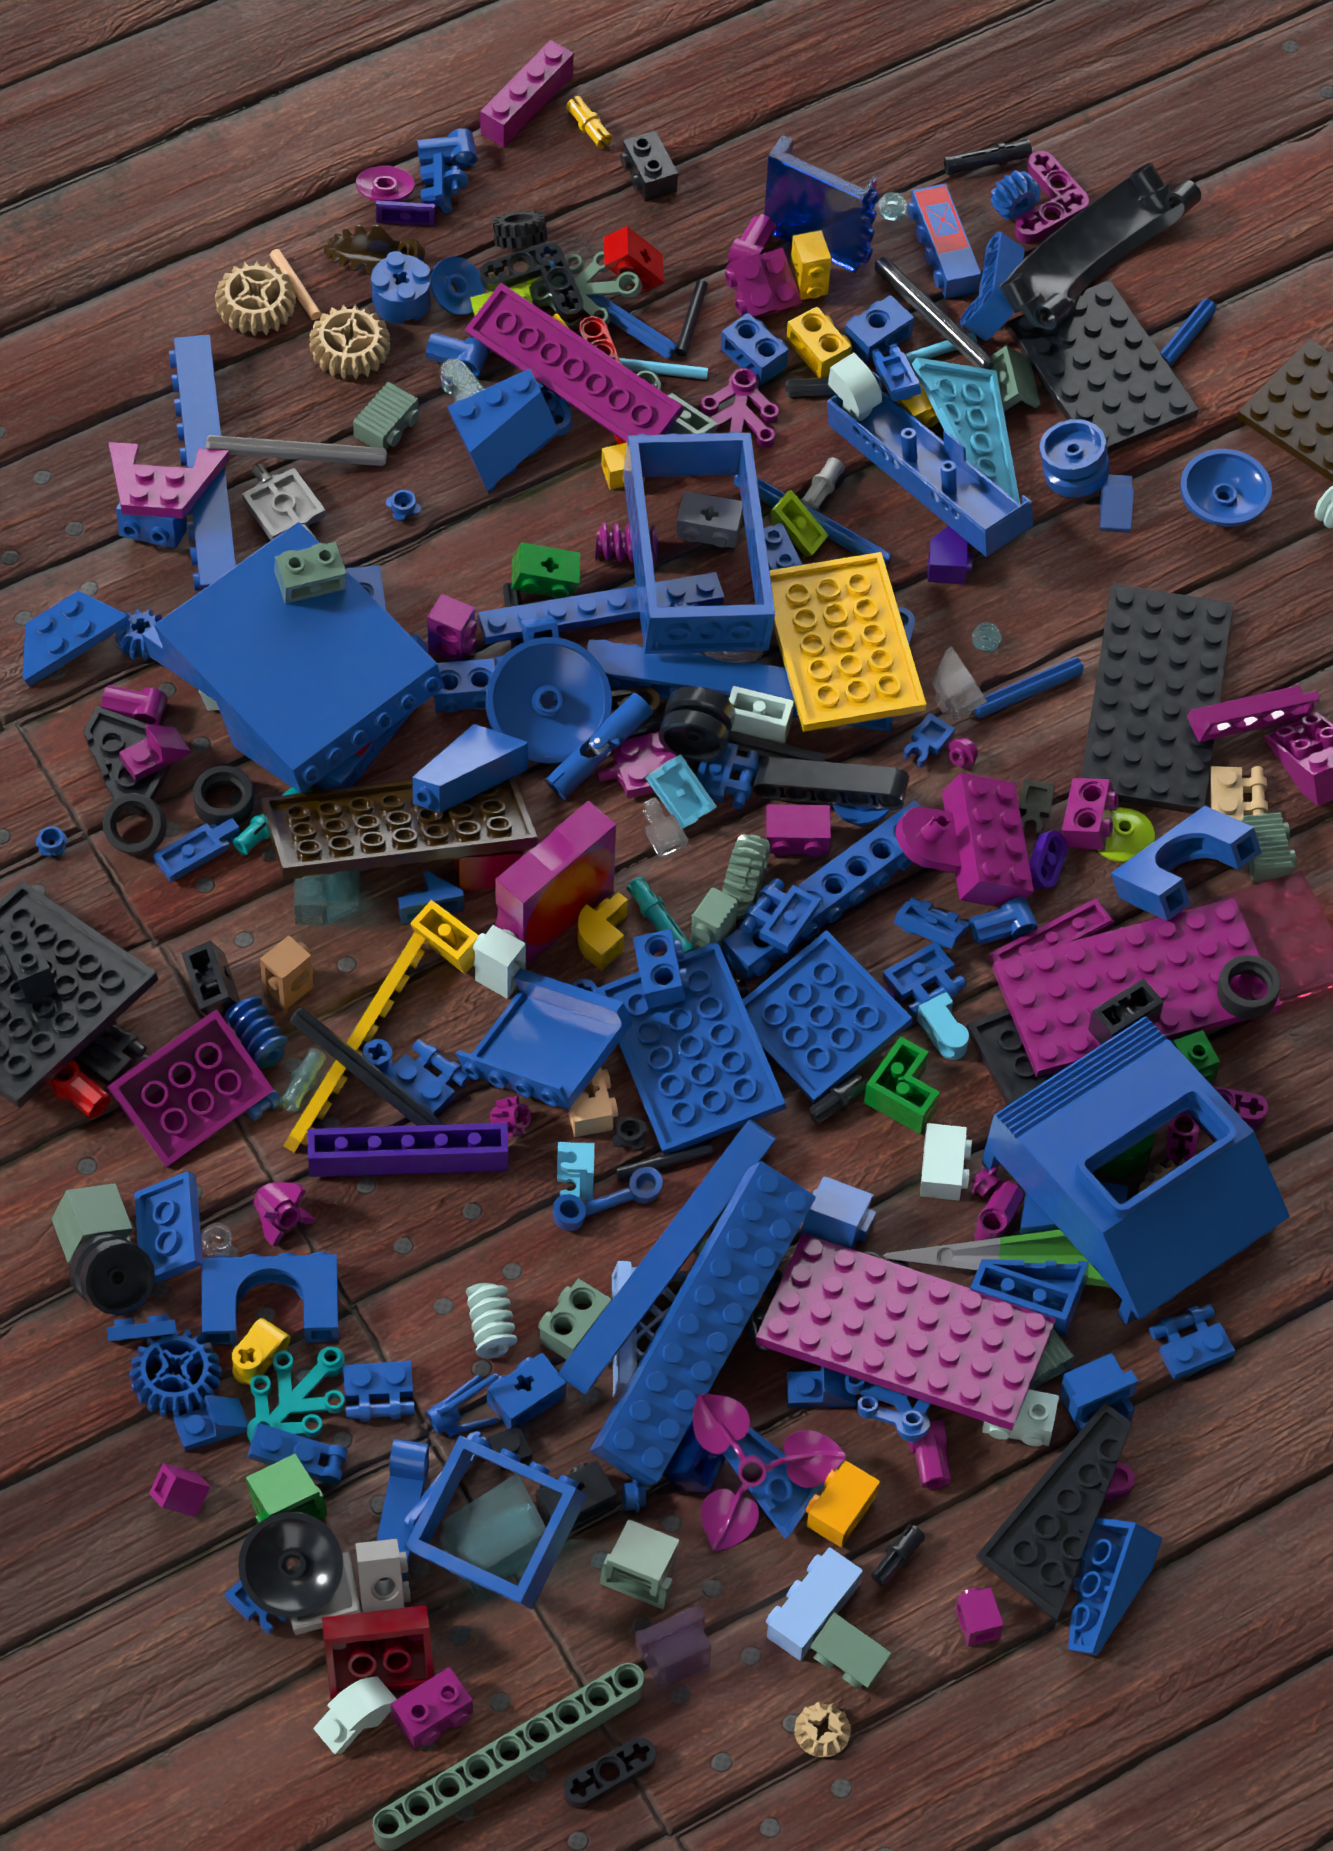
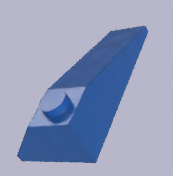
(1109, 1578)

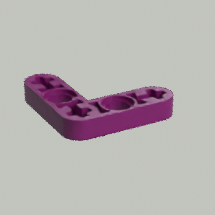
(1059, 198)
(1190, 1139)

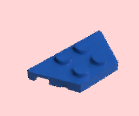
(66, 633)

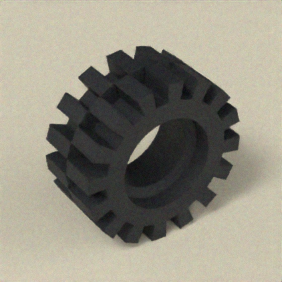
(520, 229)

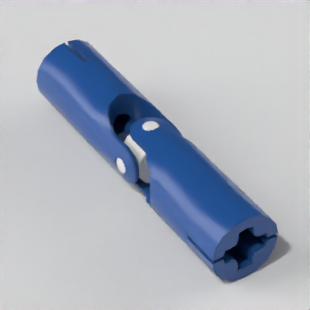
(610, 735)

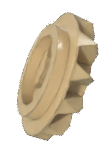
(829, 1743)

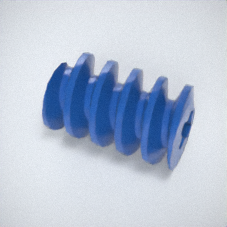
(257, 1031)

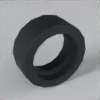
(223, 776)
(110, 824)
(1252, 966)

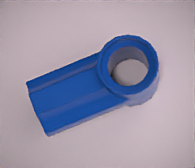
(456, 149)
(469, 351)
(1011, 920)

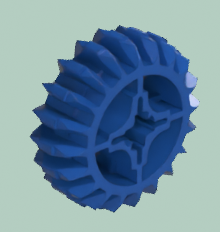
(159, 1391)

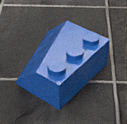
(503, 426)

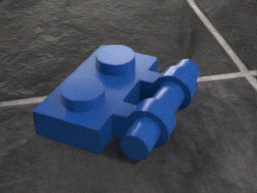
(716, 775)
(787, 920)
(932, 923)
(918, 972)
(421, 1084)
(1195, 1350)
(376, 1382)

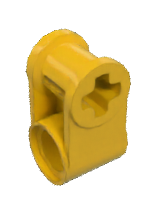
(257, 1349)

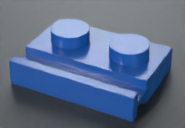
(127, 1329)

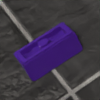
(406, 213)

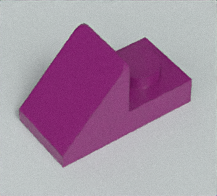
(155, 752)

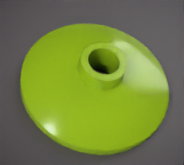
(1127, 844)

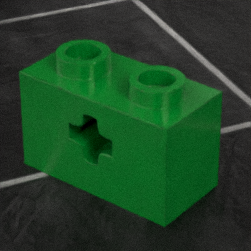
(545, 571)

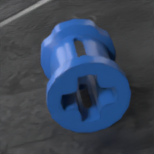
(379, 1054)

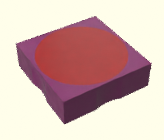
(556, 879)

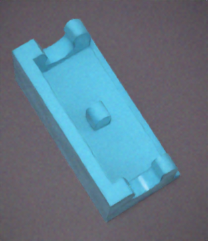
(680, 791)
(576, 1165)

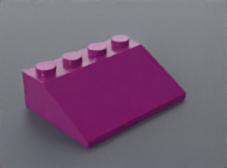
(190, 1088)

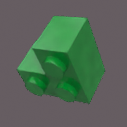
(897, 1087)

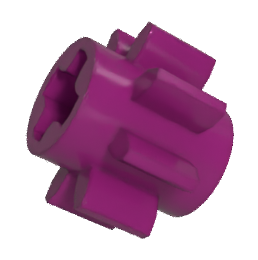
(514, 1114)

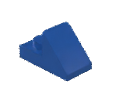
(1116, 504)
(437, 890)
(818, 1390)
(217, 1421)

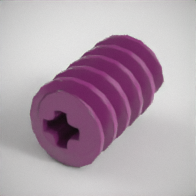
(620, 542)

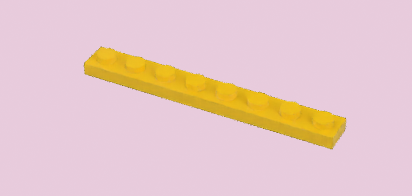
(364, 1031)

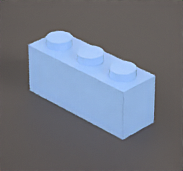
(812, 1602)

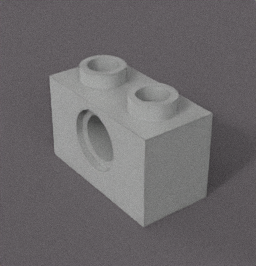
(380, 1561)

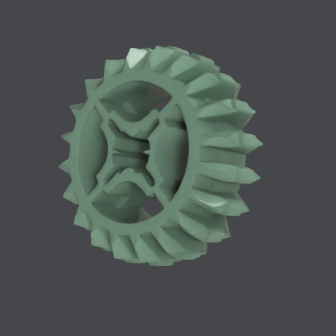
(747, 871)

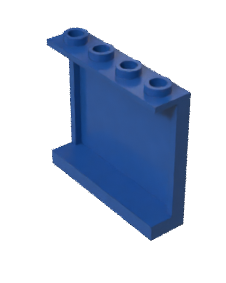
(548, 1040)

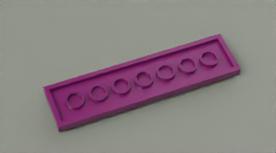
(572, 367)

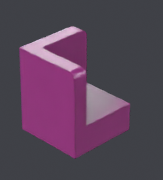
(179, 1490)

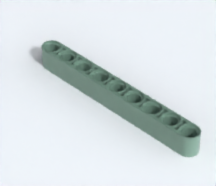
(501, 1770)

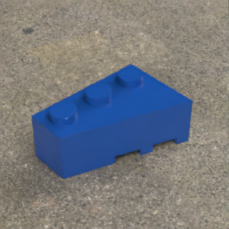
(1038, 1287)

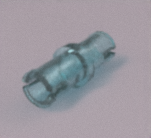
(302, 1080)

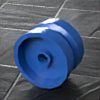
(1074, 458)

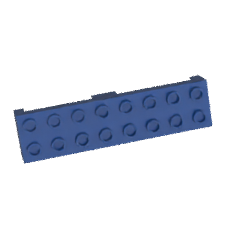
(934, 473)

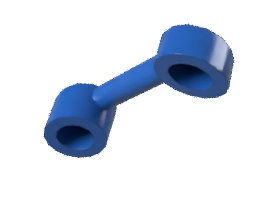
(570, 1211)

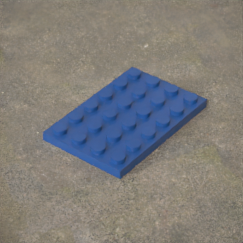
(696, 1057)

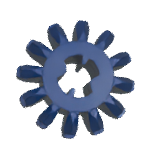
(1015, 195)
(131, 638)

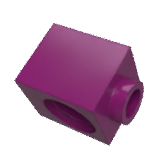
(978, 1616)

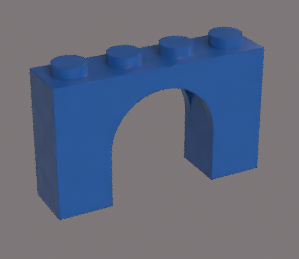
(1205, 834)
(230, 1279)

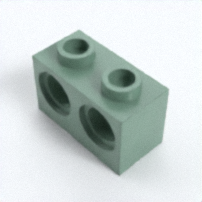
(569, 1317)

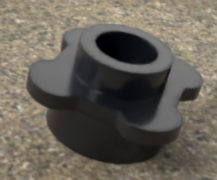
(632, 1125)

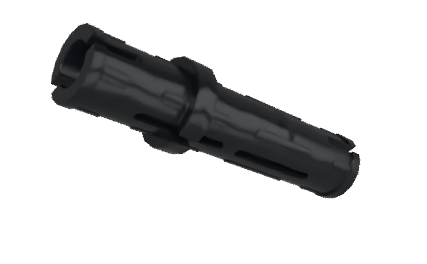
(999, 154)

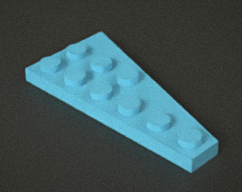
(973, 413)

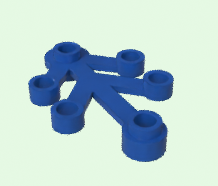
(909, 1422)

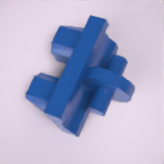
(445, 181)

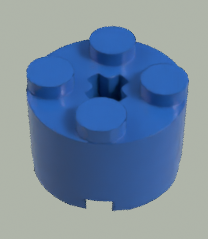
(401, 288)

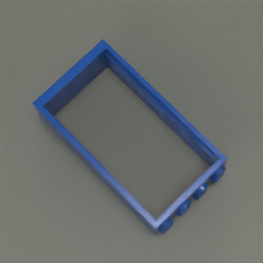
(698, 627)

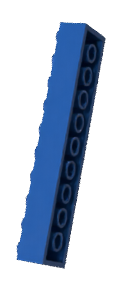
(702, 1324)

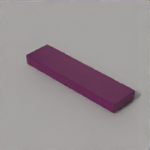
(1077, 924)

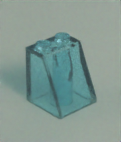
(495, 1531)

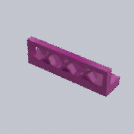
(1251, 713)

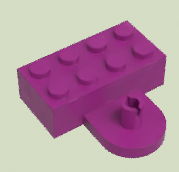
(974, 838)

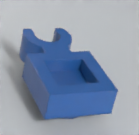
(928, 737)
(247, 1608)

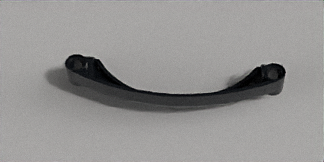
(1092, 241)

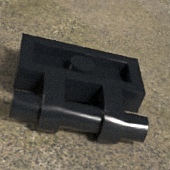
(110, 1061)

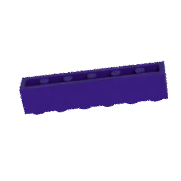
(408, 1149)

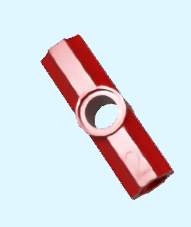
(80, 1091)

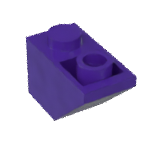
(949, 557)

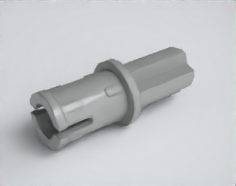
(823, 483)

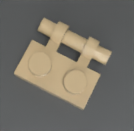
(1228, 789)

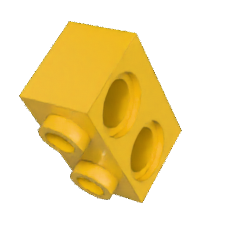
(817, 341)

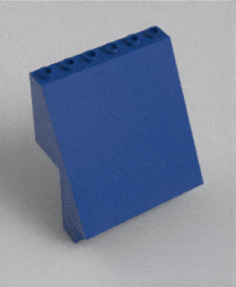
(295, 678)

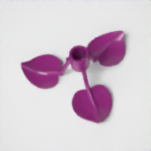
(721, 1422)

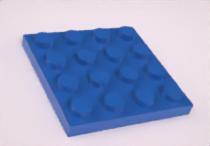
(823, 1017)

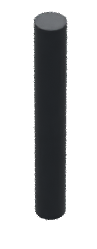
(691, 318)
(666, 1160)

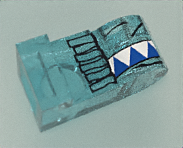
(458, 380)

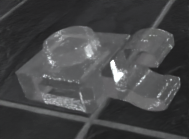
(663, 832)

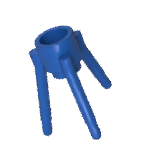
(445, 1414)

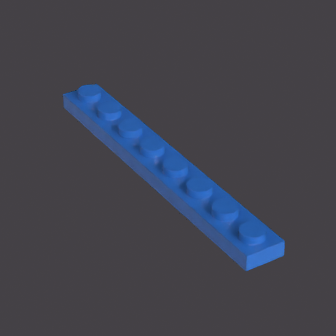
(598, 607)

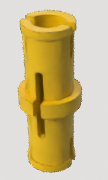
(589, 122)

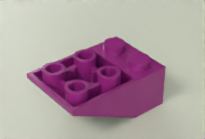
(1307, 755)

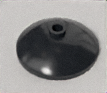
(265, 1568)

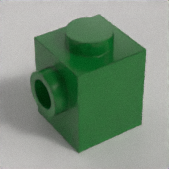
(1199, 1053)

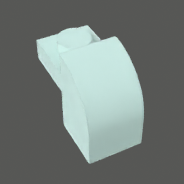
(855, 386)
(352, 1710)

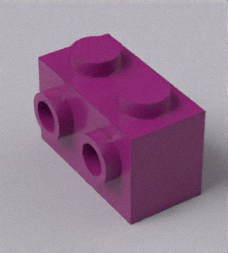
(798, 829)
(432, 1709)

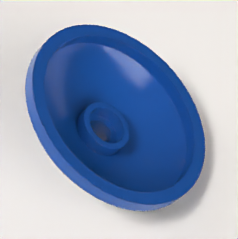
(1227, 476)

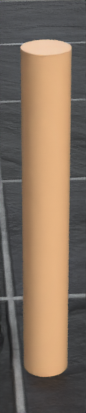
(300, 291)

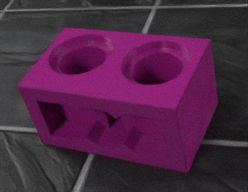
(452, 629)
(1085, 812)

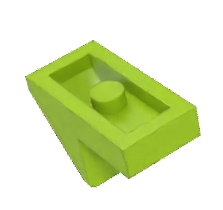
(798, 523)

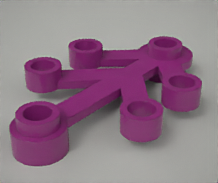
(739, 411)

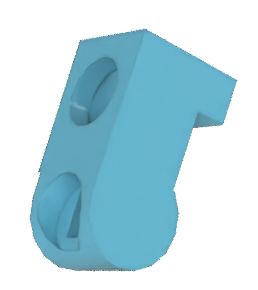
(941, 1027)

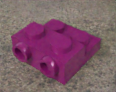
(763, 284)

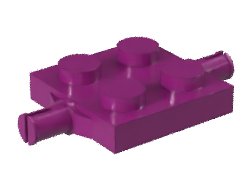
(635, 761)

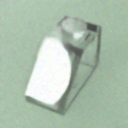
(956, 687)

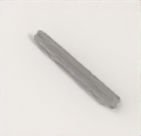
(298, 450)

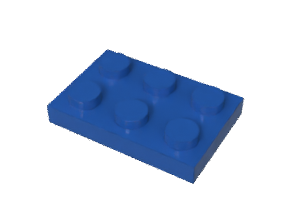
(170, 1225)

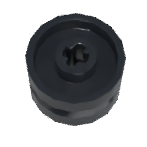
(697, 724)
(112, 1274)

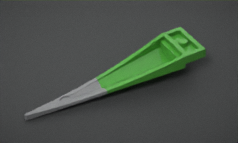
(1028, 1247)

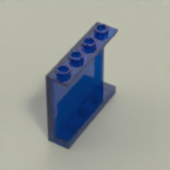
(812, 200)

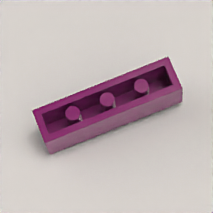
(526, 93)

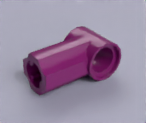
(754, 239)
(142, 706)
(999, 1211)
(932, 1457)

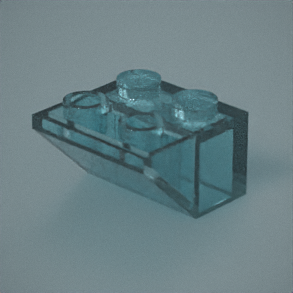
(325, 897)

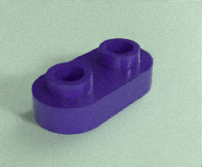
(1047, 859)

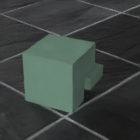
(89, 1213)
(641, 1564)

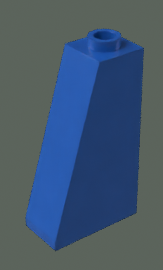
(468, 767)

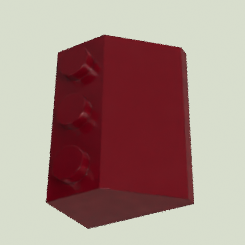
(380, 1644)

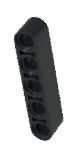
(831, 783)

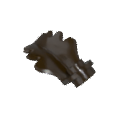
(368, 249)

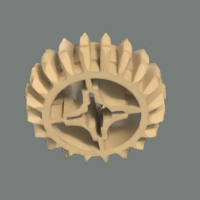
(252, 307)
(336, 330)

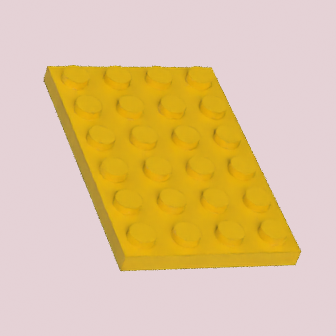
(844, 642)

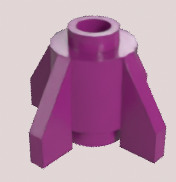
(280, 1208)

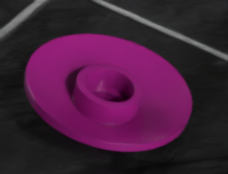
(385, 184)

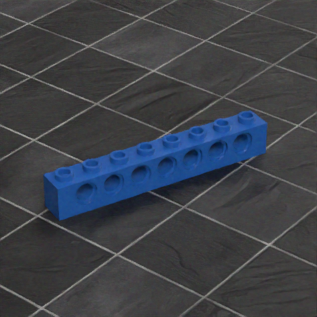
(750, 960)

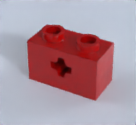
(631, 253)

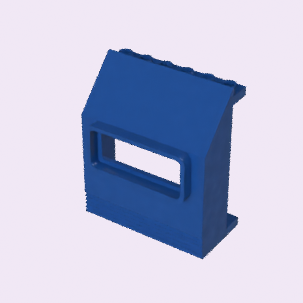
(1176, 1225)

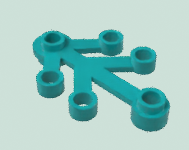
(294, 1400)

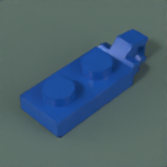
(195, 849)

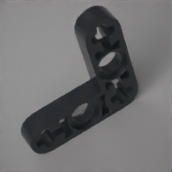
(538, 268)

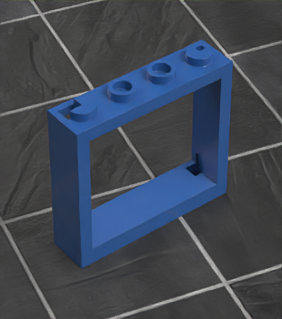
(548, 1547)

